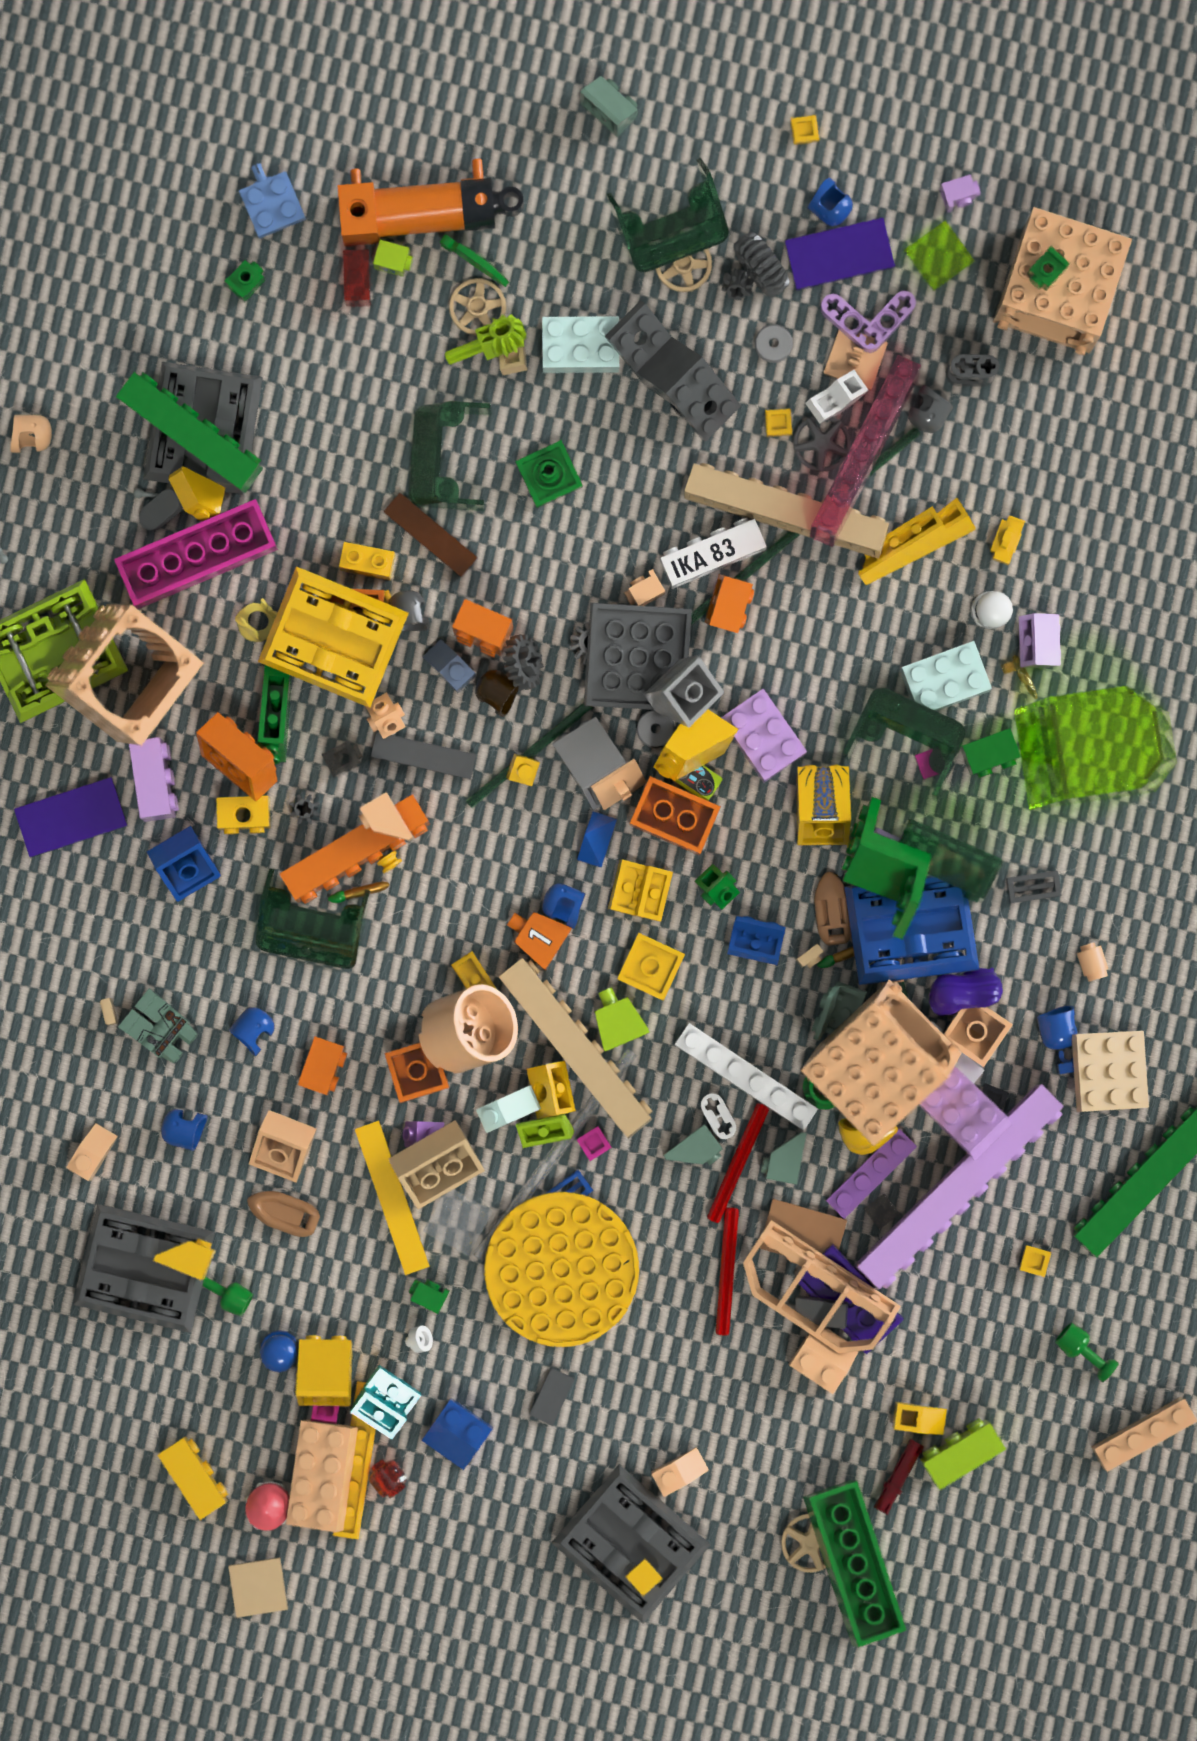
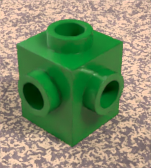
(722, 888)

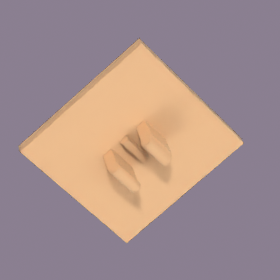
(848, 356)
(619, 784)

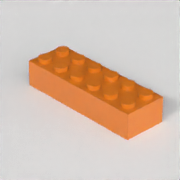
(348, 854)

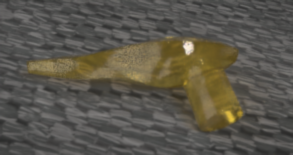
(1022, 674)

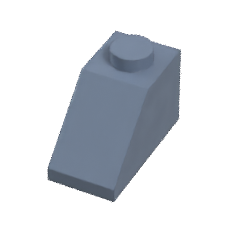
(449, 666)

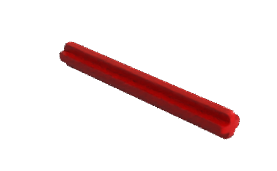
(738, 1163)
(727, 1271)

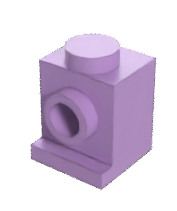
(959, 192)

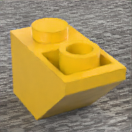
(919, 1418)

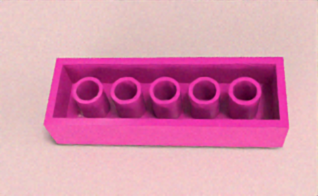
(196, 554)

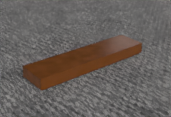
(430, 535)

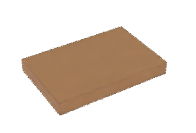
(810, 1226)

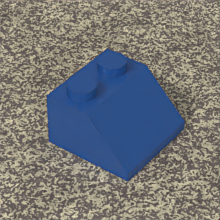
(183, 863)
(457, 1434)

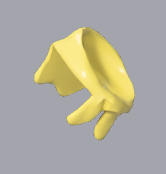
(250, 632)

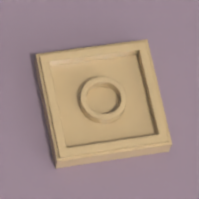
(258, 1587)

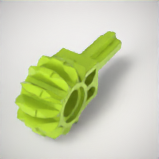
(494, 339)

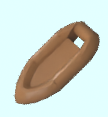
(831, 909)
(284, 1212)

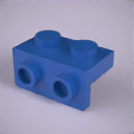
(756, 940)

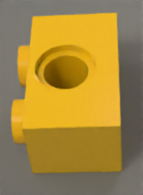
(367, 561)
(229, 807)
(551, 1089)

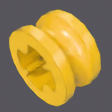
(389, 862)

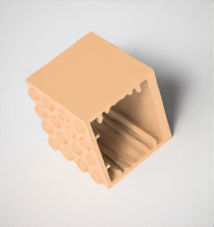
(1080, 299)
(73, 684)
(881, 1062)

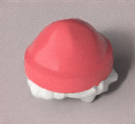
(267, 1506)

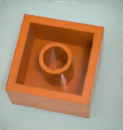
(414, 1073)

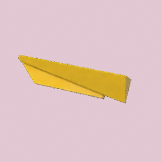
(918, 538)

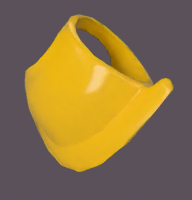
(857, 1142)

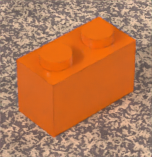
(729, 603)
(322, 1066)

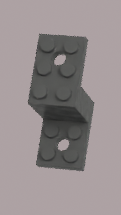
(672, 371)

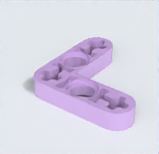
(873, 327)

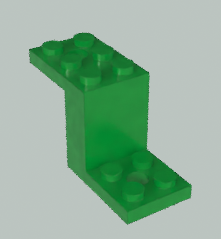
(886, 867)

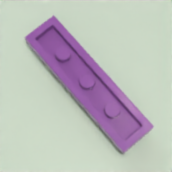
(870, 1174)

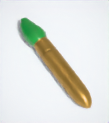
(341, 896)
(830, 960)

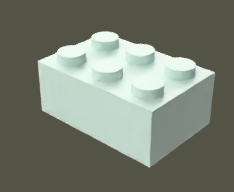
(578, 345)
(947, 677)

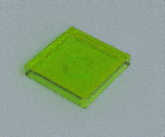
(939, 256)

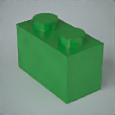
(991, 752)

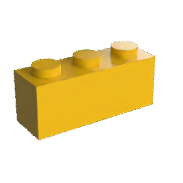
(193, 1477)

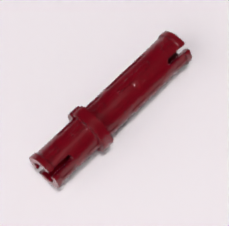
(898, 1476)

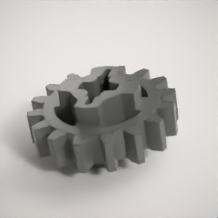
(523, 662)

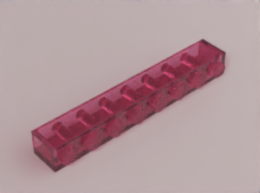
(865, 451)

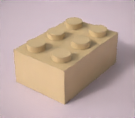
(436, 1164)

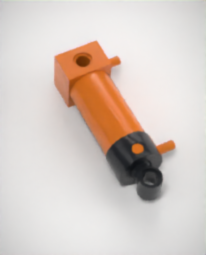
(421, 208)

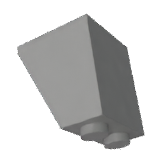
(684, 691)
(588, 756)

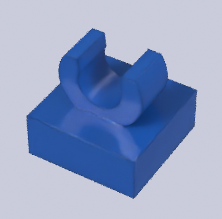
(1066, 1066)

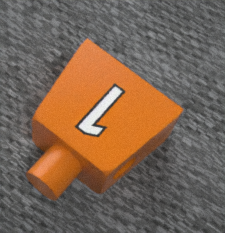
(539, 937)

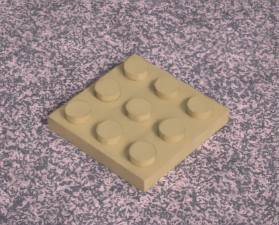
(1110, 1071)

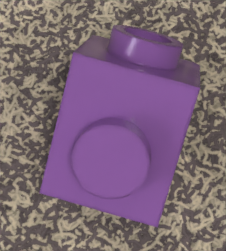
(416, 1131)

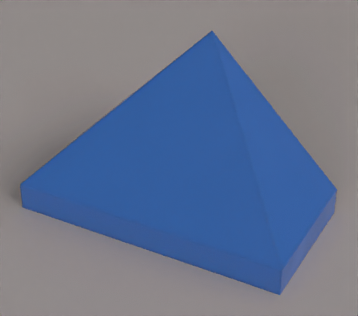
(596, 839)

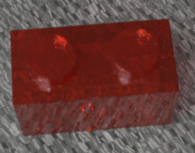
(357, 278)

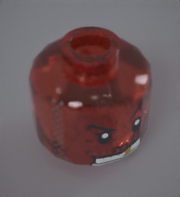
(387, 1478)

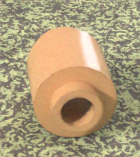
(1092, 962)

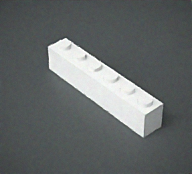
(746, 1077)

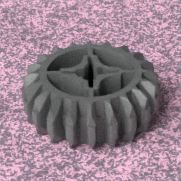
(761, 264)

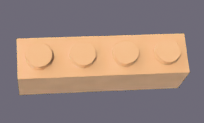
(1144, 1434)

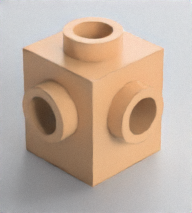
(385, 716)

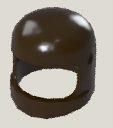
(496, 691)

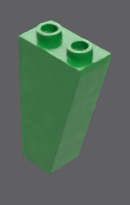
(275, 713)

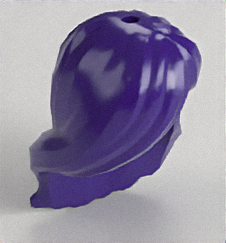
(969, 990)

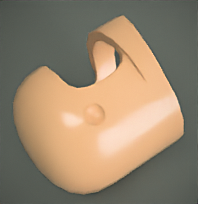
(27, 425)

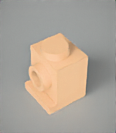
(644, 590)

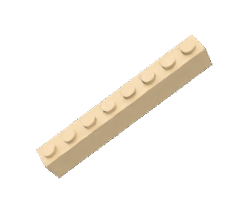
(779, 508)
(575, 1047)

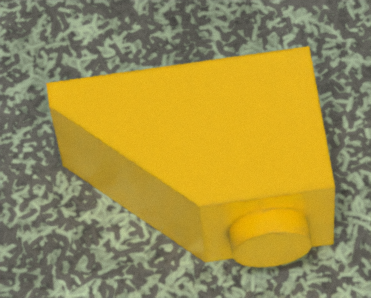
(197, 493)
(189, 1258)

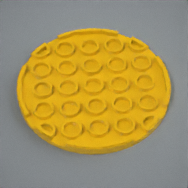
(557, 1269)

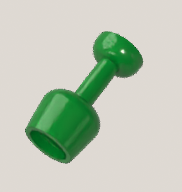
(233, 1299)
(1074, 1342)

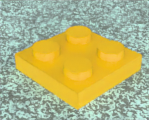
(651, 966)

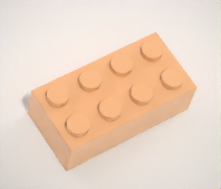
(321, 1476)

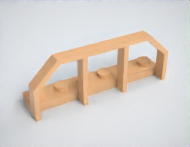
(829, 1272)

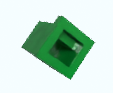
(1044, 280)
(245, 289)
(428, 1295)

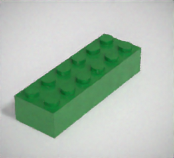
(192, 434)
(854, 1563)

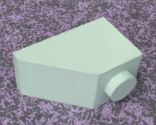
(508, 1109)

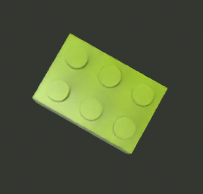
(962, 1453)

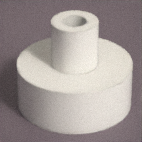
(419, 1339)

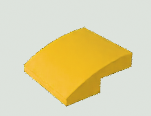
(640, 890)

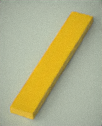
(392, 1198)
(359, 1475)

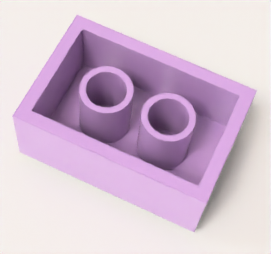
(764, 736)
(153, 780)
(966, 1114)

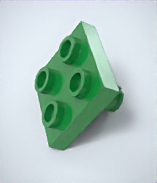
(549, 474)

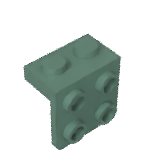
(837, 1007)

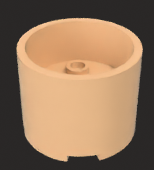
(468, 1029)

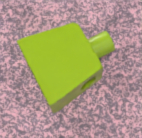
(618, 1021)

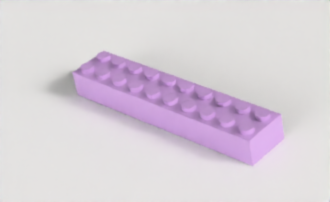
(956, 1188)

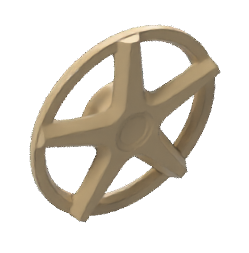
(684, 267)
(477, 305)
(807, 1545)

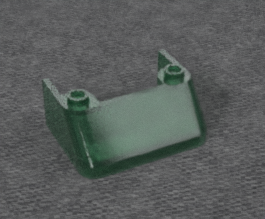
(675, 234)
(425, 485)
(915, 721)
(953, 859)
(308, 932)

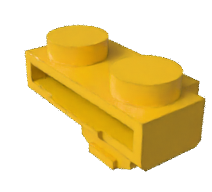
(1006, 539)

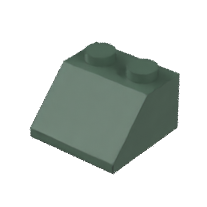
(608, 105)
(785, 1160)

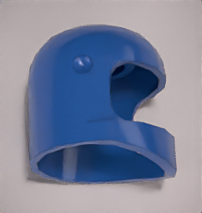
(831, 204)
(563, 903)
(250, 1026)
(1057, 1027)
(182, 1132)
(279, 1351)

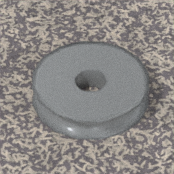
(776, 332)
(651, 739)

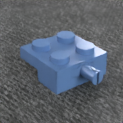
(271, 202)

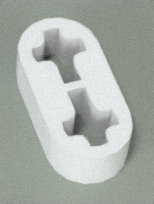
(724, 1113)

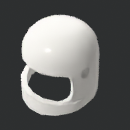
(992, 609)

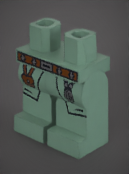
(163, 1034)

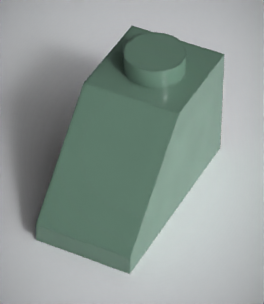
(696, 1148)

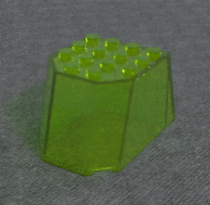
(1093, 746)

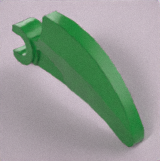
(474, 259)

